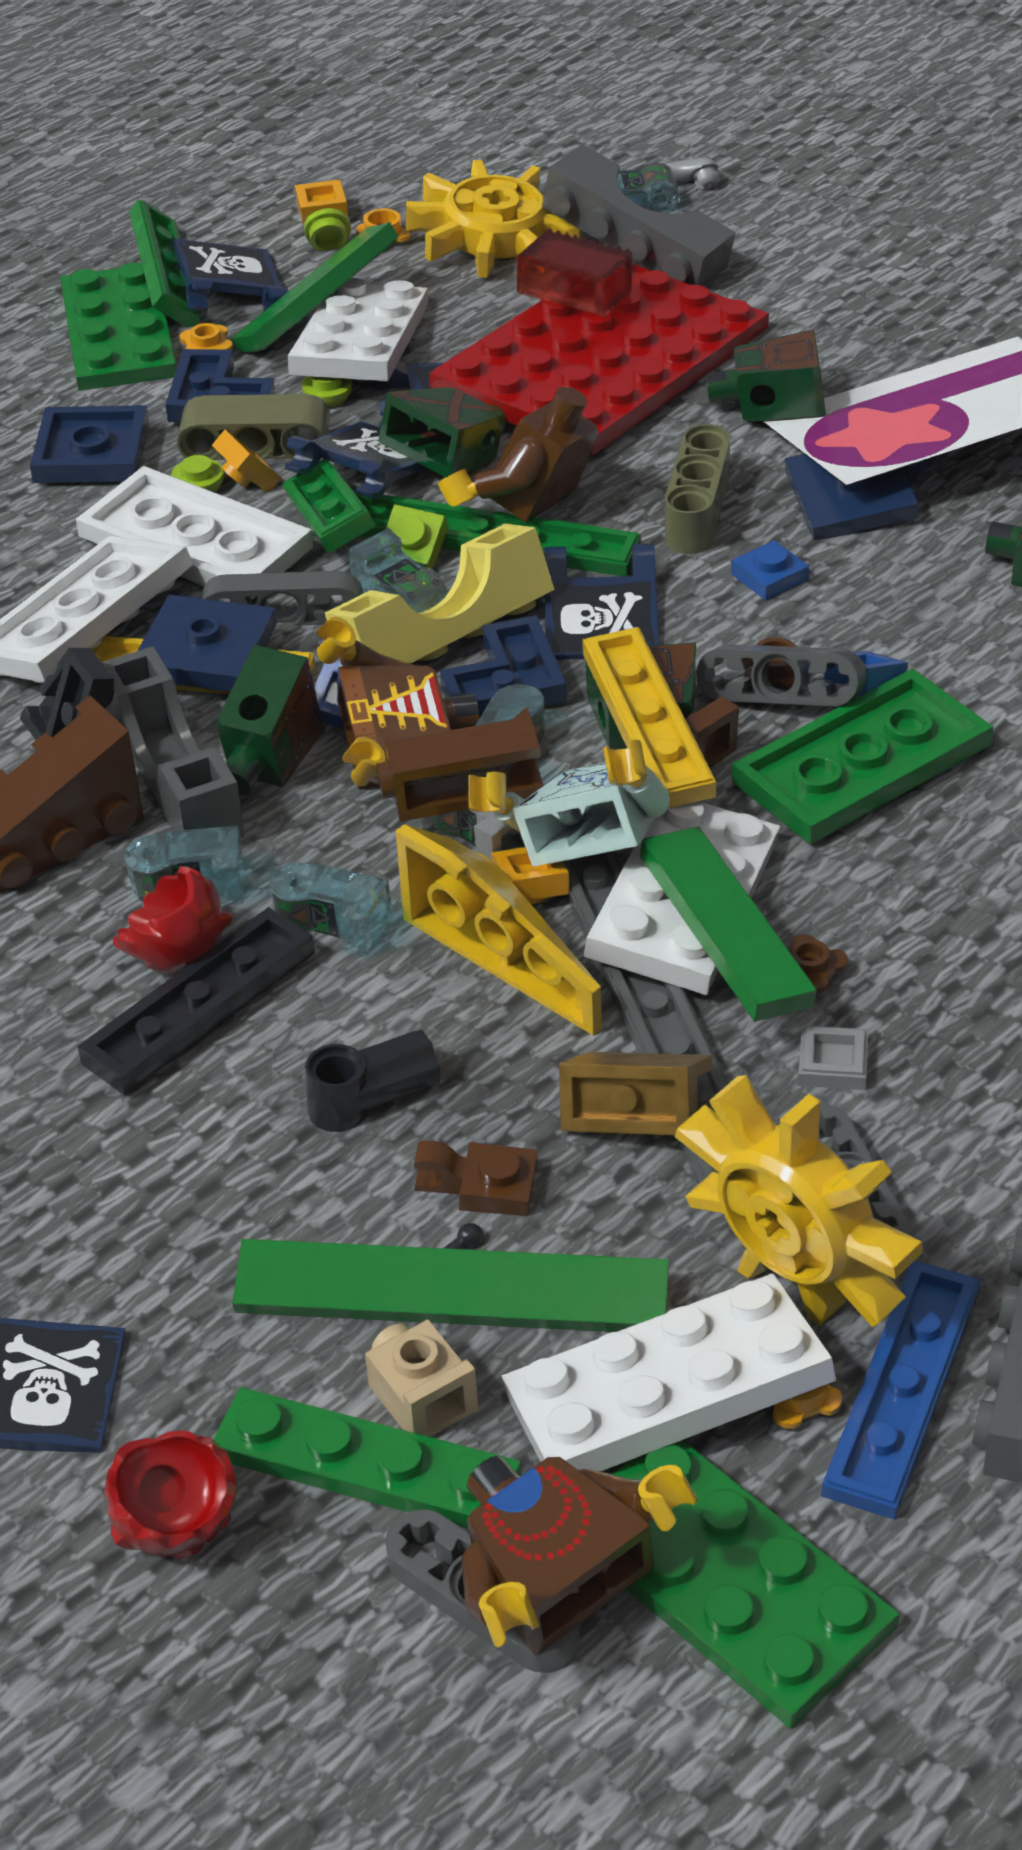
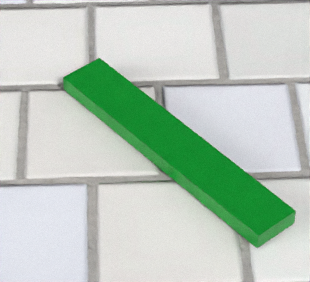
(586, 546)
(449, 1285)

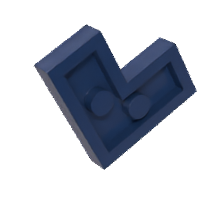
(209, 373)
(517, 656)

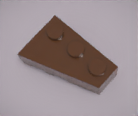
(67, 795)

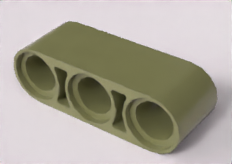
(273, 414)
(697, 489)

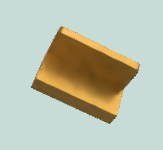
(629, 1091)

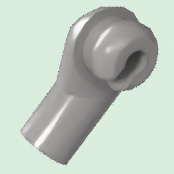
(701, 170)

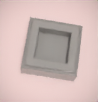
(833, 1057)

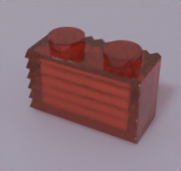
(575, 272)

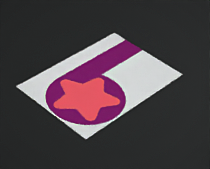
(914, 414)

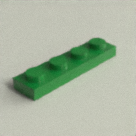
(351, 1455)

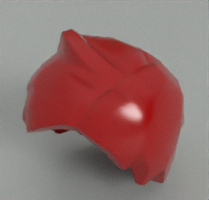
(175, 922)
(169, 1494)

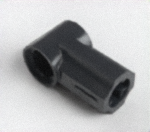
(350, 1081)

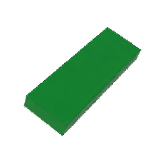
(328, 506)

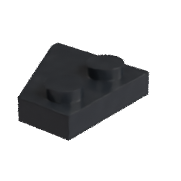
(76, 677)

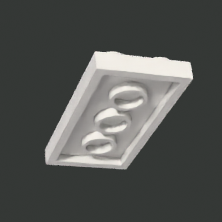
(359, 331)
(215, 529)
(86, 603)
(642, 926)
(669, 1377)

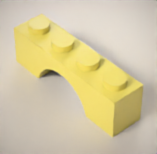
(495, 578)

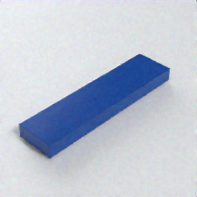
(901, 1390)

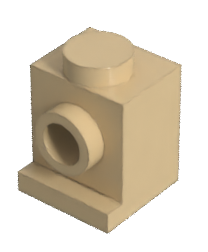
(421, 1378)

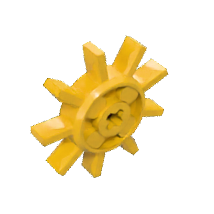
(483, 216)
(797, 1204)

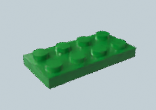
(115, 328)
(861, 755)
(755, 1591)

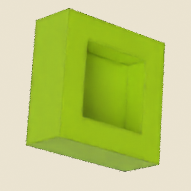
(420, 533)

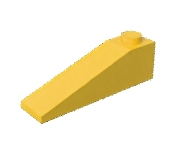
(485, 918)

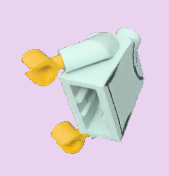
(581, 809)

